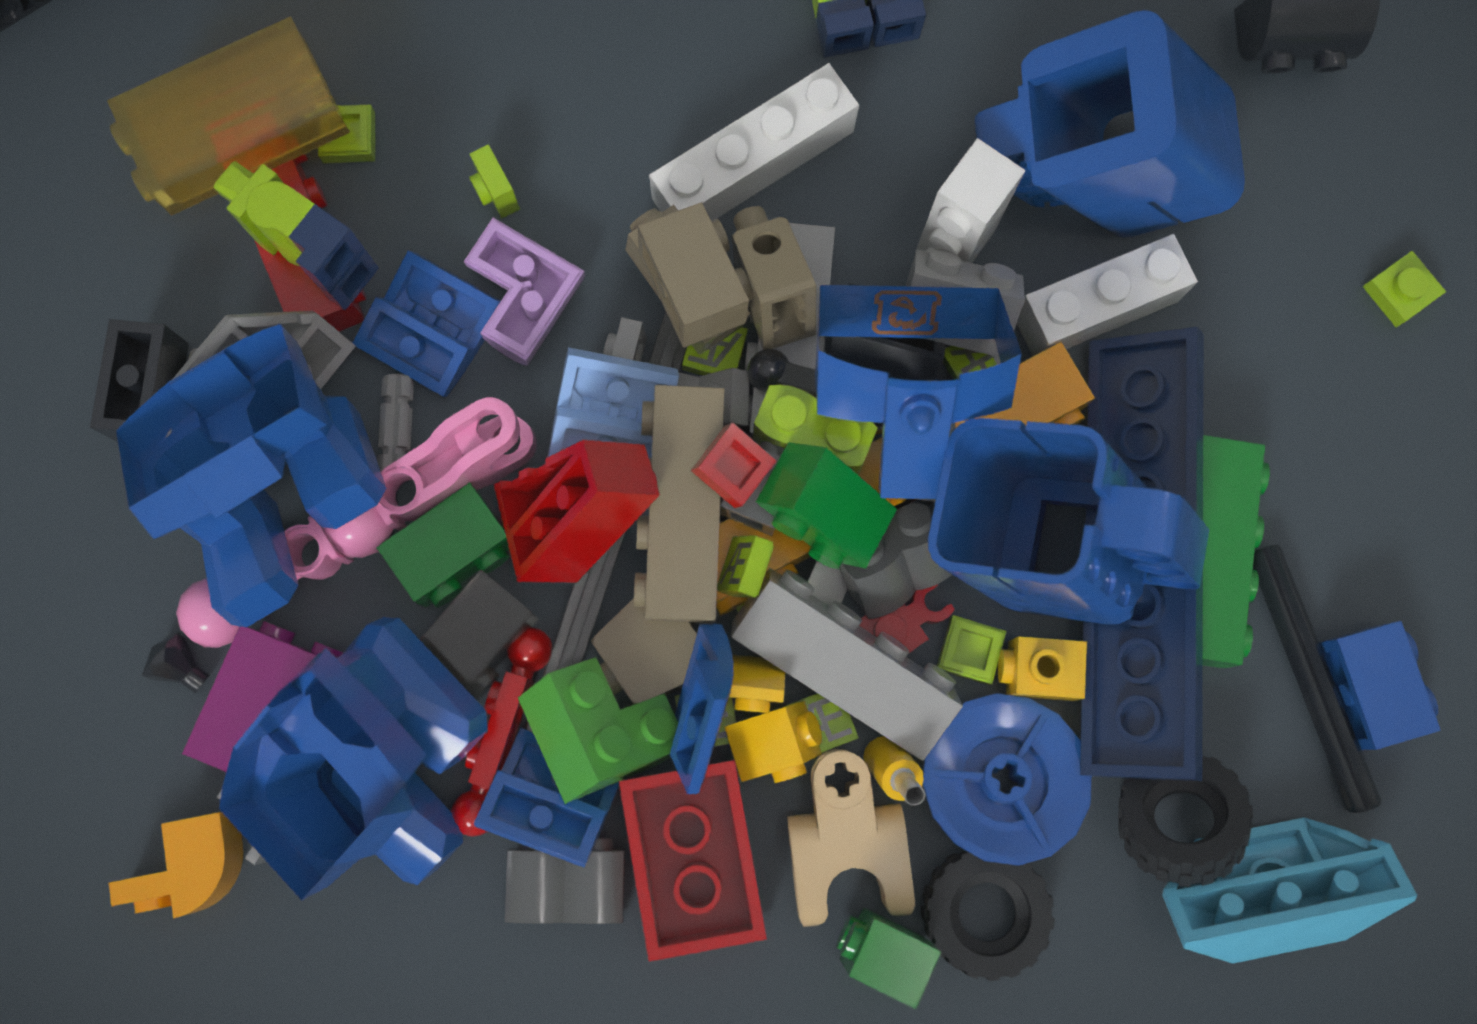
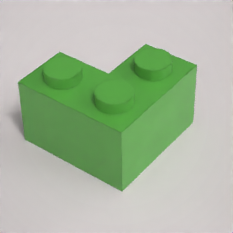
(587, 734)

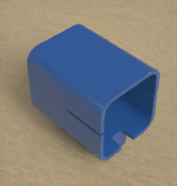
(1172, 167)
(994, 510)

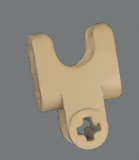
(846, 835)

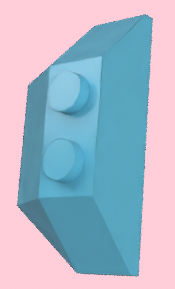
(1290, 893)

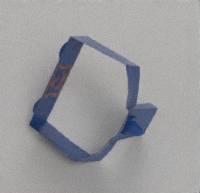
(913, 412)

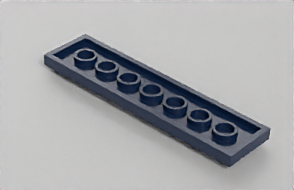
(1148, 672)

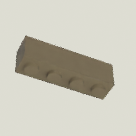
(686, 516)

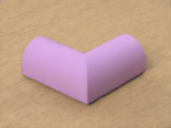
(536, 284)

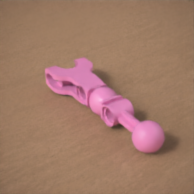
(443, 464)

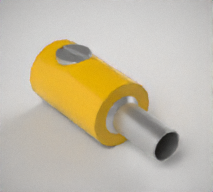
(895, 770)

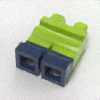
(865, 19)
(299, 230)

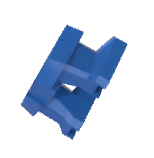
(231, 446)
(336, 761)

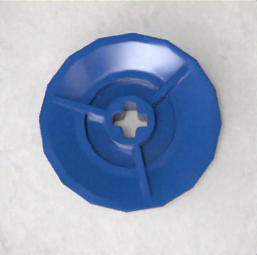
(1042, 758)

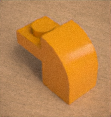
(201, 865)

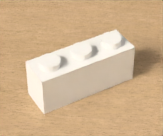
(971, 203)
(1106, 296)

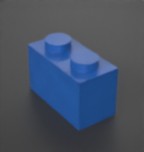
(1381, 685)

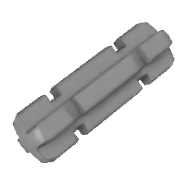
(395, 418)

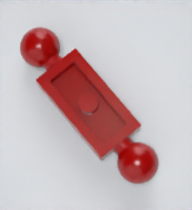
(527, 654)

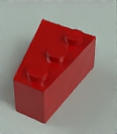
(574, 508)

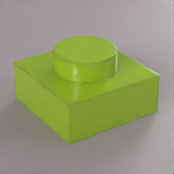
(492, 183)
(1404, 289)

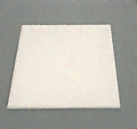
(827, 583)

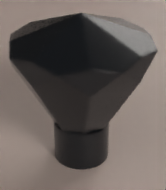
(173, 662)

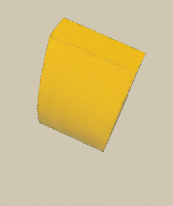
(756, 684)

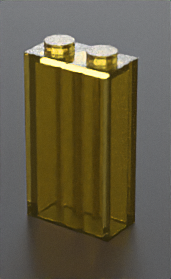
(239, 104)

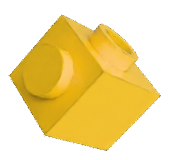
(1044, 668)
(775, 743)

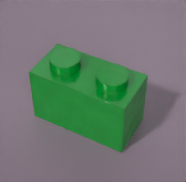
(825, 506)
(446, 548)
(887, 956)

